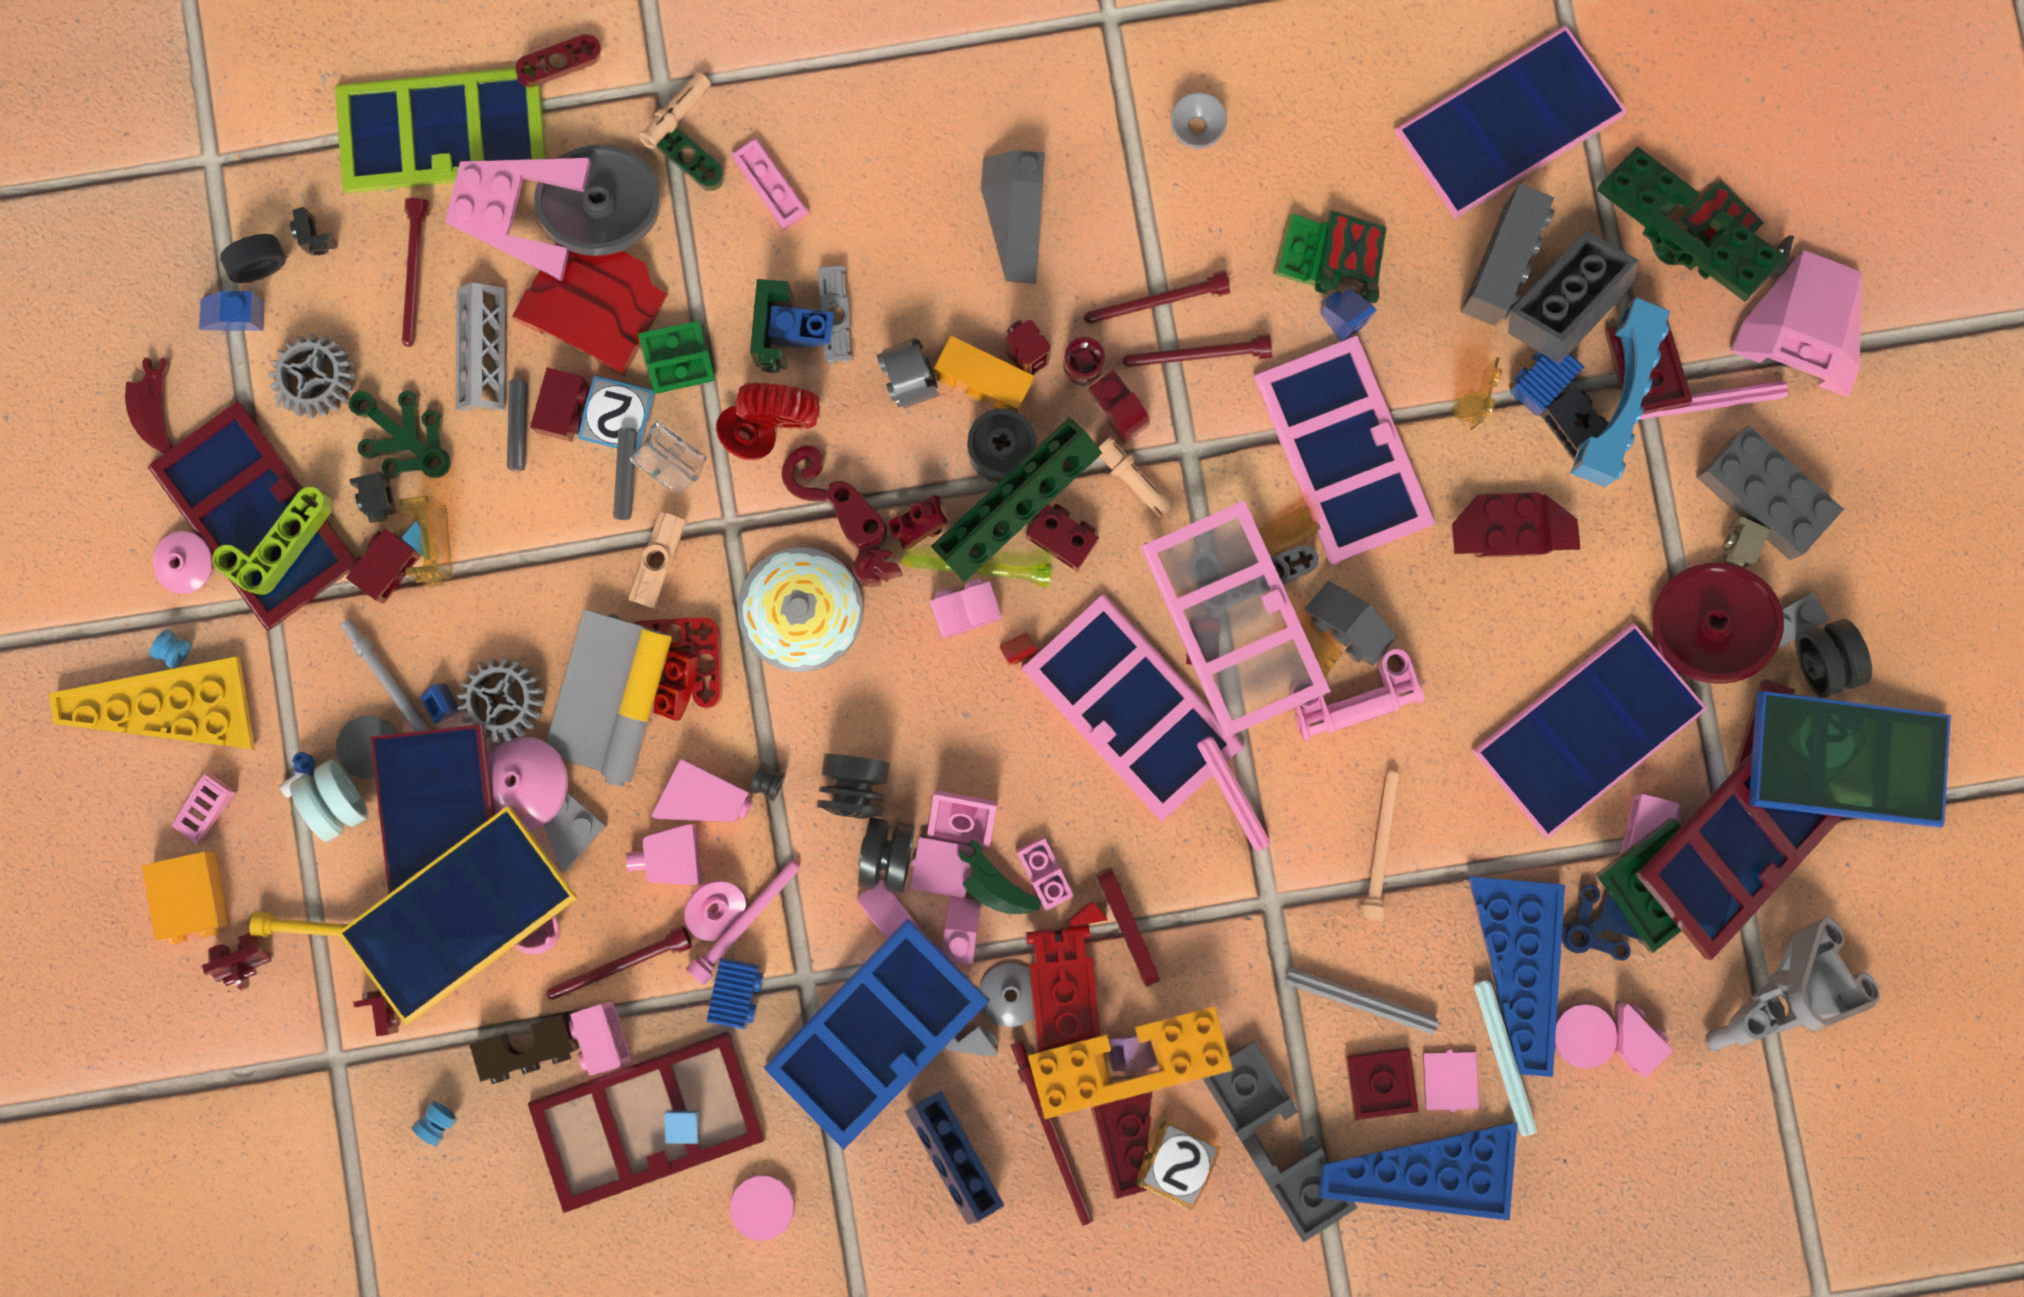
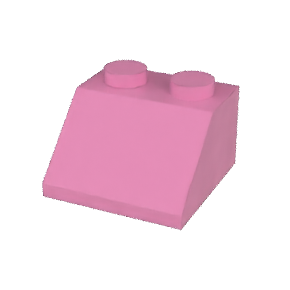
(599, 1038)

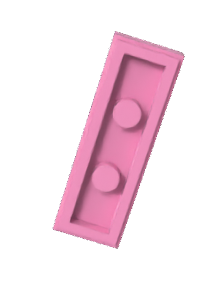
(769, 184)

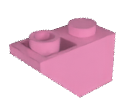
(1637, 1042)

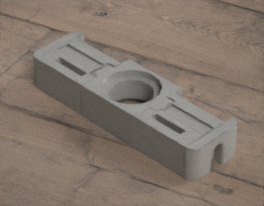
(833, 294)

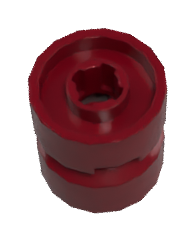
(1083, 361)

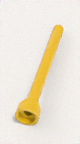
(264, 923)

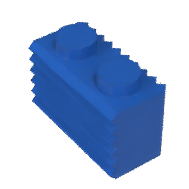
(1544, 381)
(734, 993)

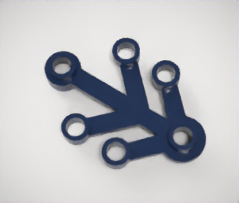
(1610, 919)

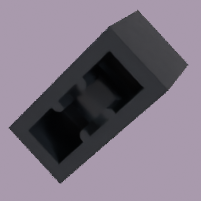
(1569, 409)

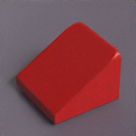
(1018, 649)
(1088, 914)

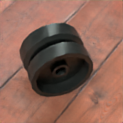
(995, 428)
(1834, 658)
(881, 854)

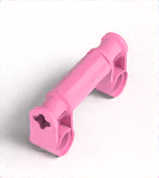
(1364, 705)

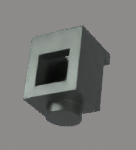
(374, 496)

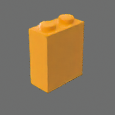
(185, 897)

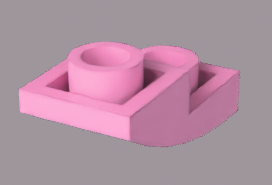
(1044, 873)

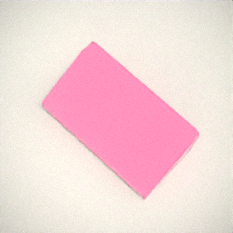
(884, 909)

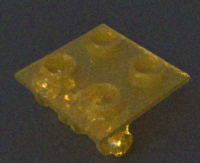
(1477, 405)

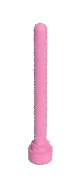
(703, 967)

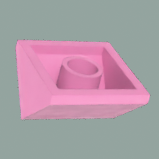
(961, 818)

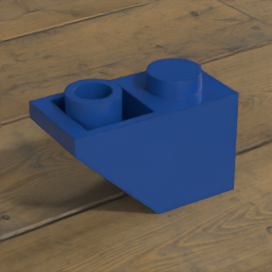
(800, 327)

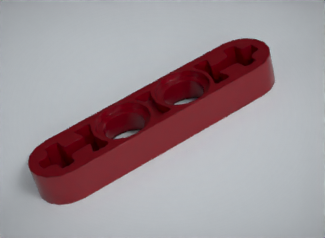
(1128, 927)

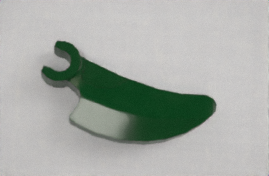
(992, 888)

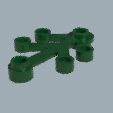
(405, 437)

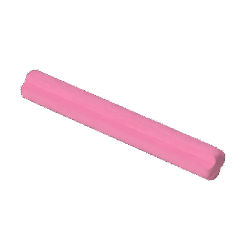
(1233, 793)

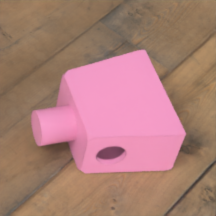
(669, 857)

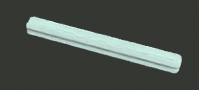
(1505, 1058)

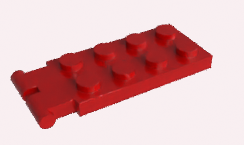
(1062, 988)

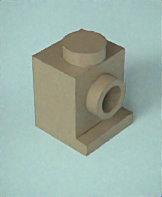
(1744, 542)

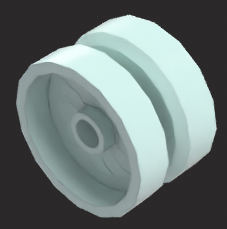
(328, 801)

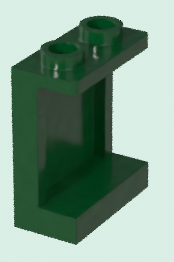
(768, 294)

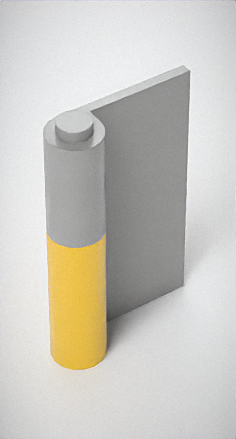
(608, 695)

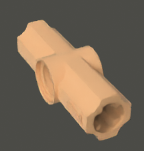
(665, 541)

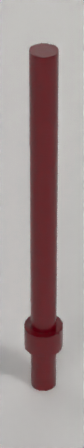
(1052, 1134)

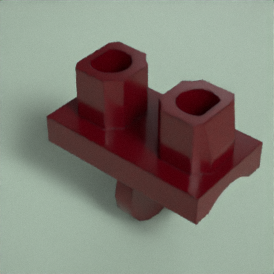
(919, 522)
(239, 965)

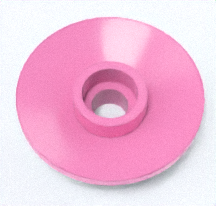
(194, 565)
(714, 923)

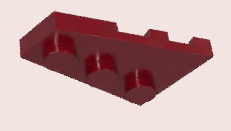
(1124, 1140)

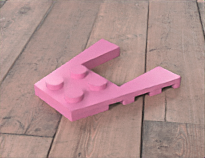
(487, 200)

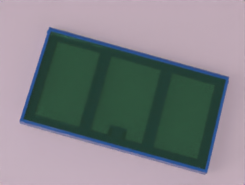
(1849, 759)

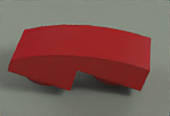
(677, 686)

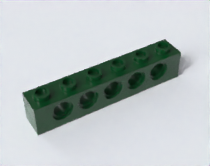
(1017, 499)

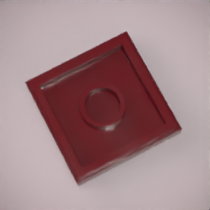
(1382, 1083)

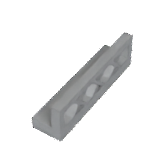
(469, 347)

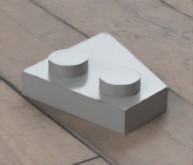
(572, 831)

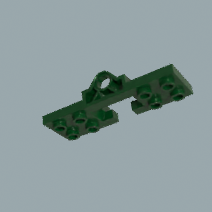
(1652, 192)

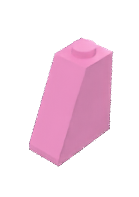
(701, 797)

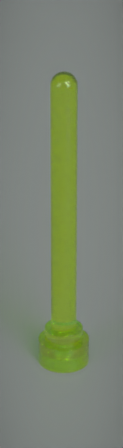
(1037, 574)

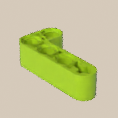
(279, 535)

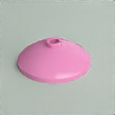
(539, 780)

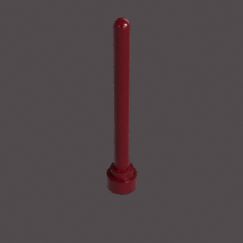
(416, 211)
(1216, 284)
(1258, 346)
(676, 940)

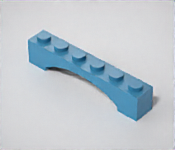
(1641, 331)

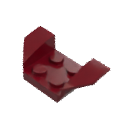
(1514, 526)

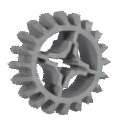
(308, 388)
(505, 686)

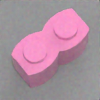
(965, 609)

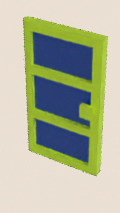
(426, 125)

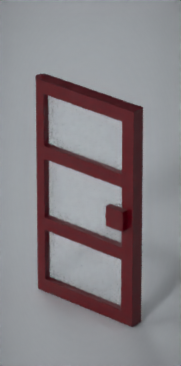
(612, 1128)

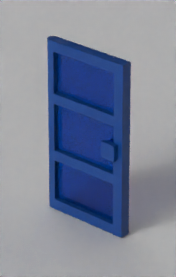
(876, 1033)

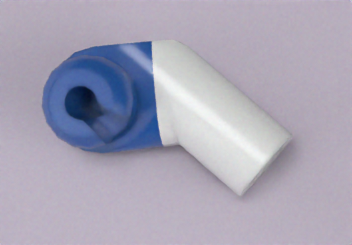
(304, 765)

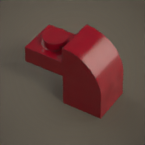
(1122, 407)

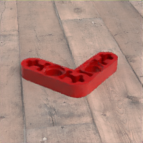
(698, 648)

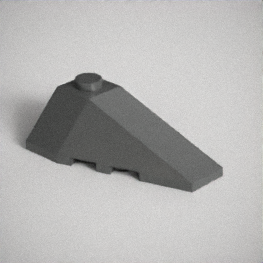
(1013, 202)

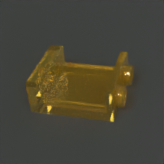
(435, 539)

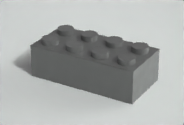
(1508, 255)
(1572, 296)
(1770, 492)

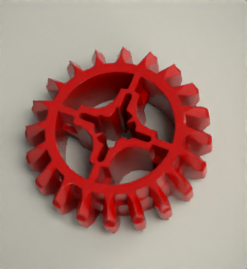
(777, 405)

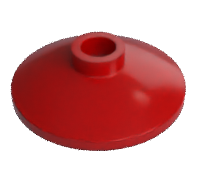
(744, 438)

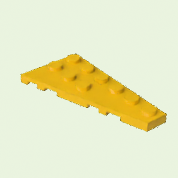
(181, 703)

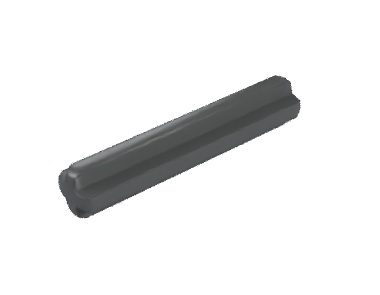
(517, 425)
(624, 474)

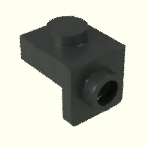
(304, 230)

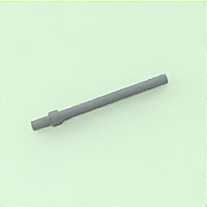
(364, 648)

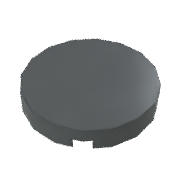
(354, 744)

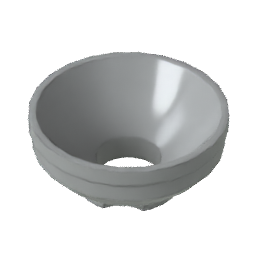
(1202, 107)

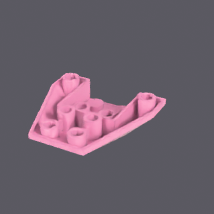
(1809, 322)

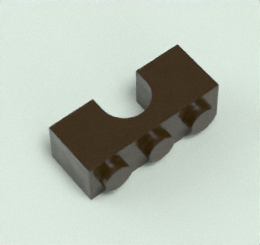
(497, 1057)

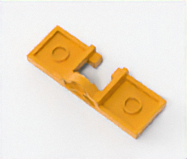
(1079, 1078)

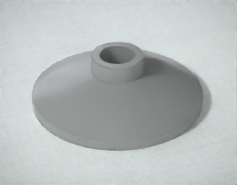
(994, 986)

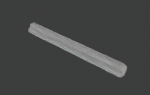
(1361, 1000)

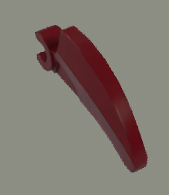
(146, 405)

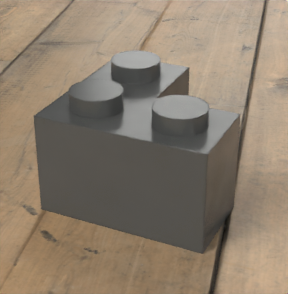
(1350, 623)

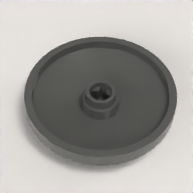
(613, 210)

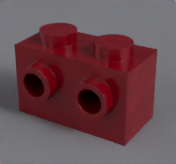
(1062, 536)

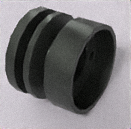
(853, 785)

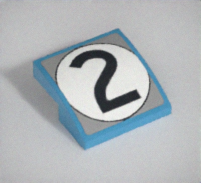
(613, 406)

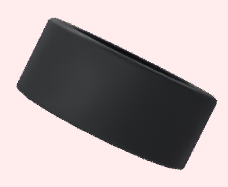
(253, 258)

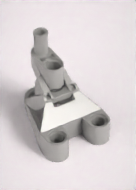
(1813, 985)

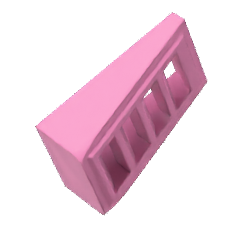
(200, 791)

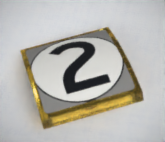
(1178, 1165)

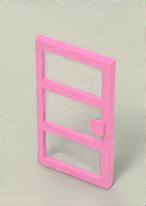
(1235, 619)

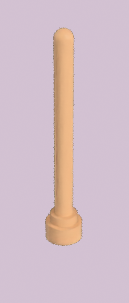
(1373, 906)

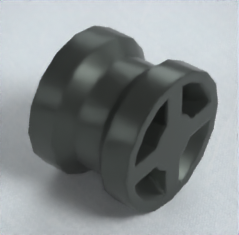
(767, 782)

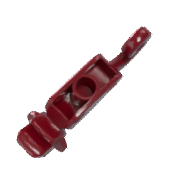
(853, 516)

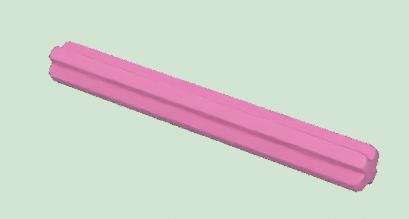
(1727, 398)

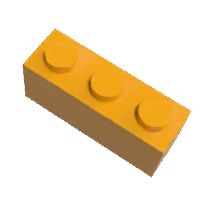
(983, 375)

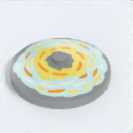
(800, 609)

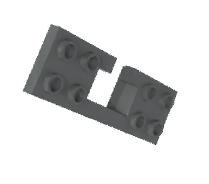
(1250, 1098)

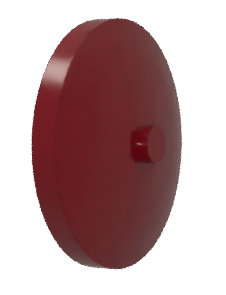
(1717, 623)

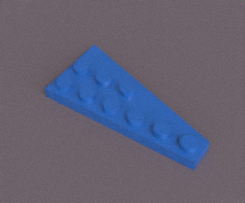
(1523, 946)
(1446, 1175)

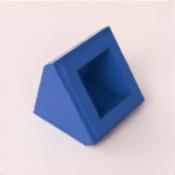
(439, 702)

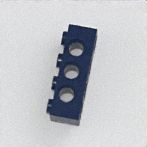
(954, 1158)

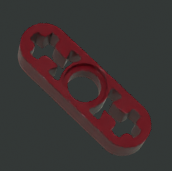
(553, 73)

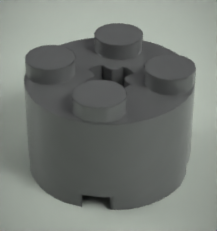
(909, 373)

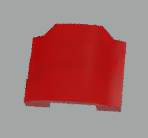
(595, 306)

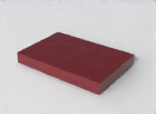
(1669, 383)

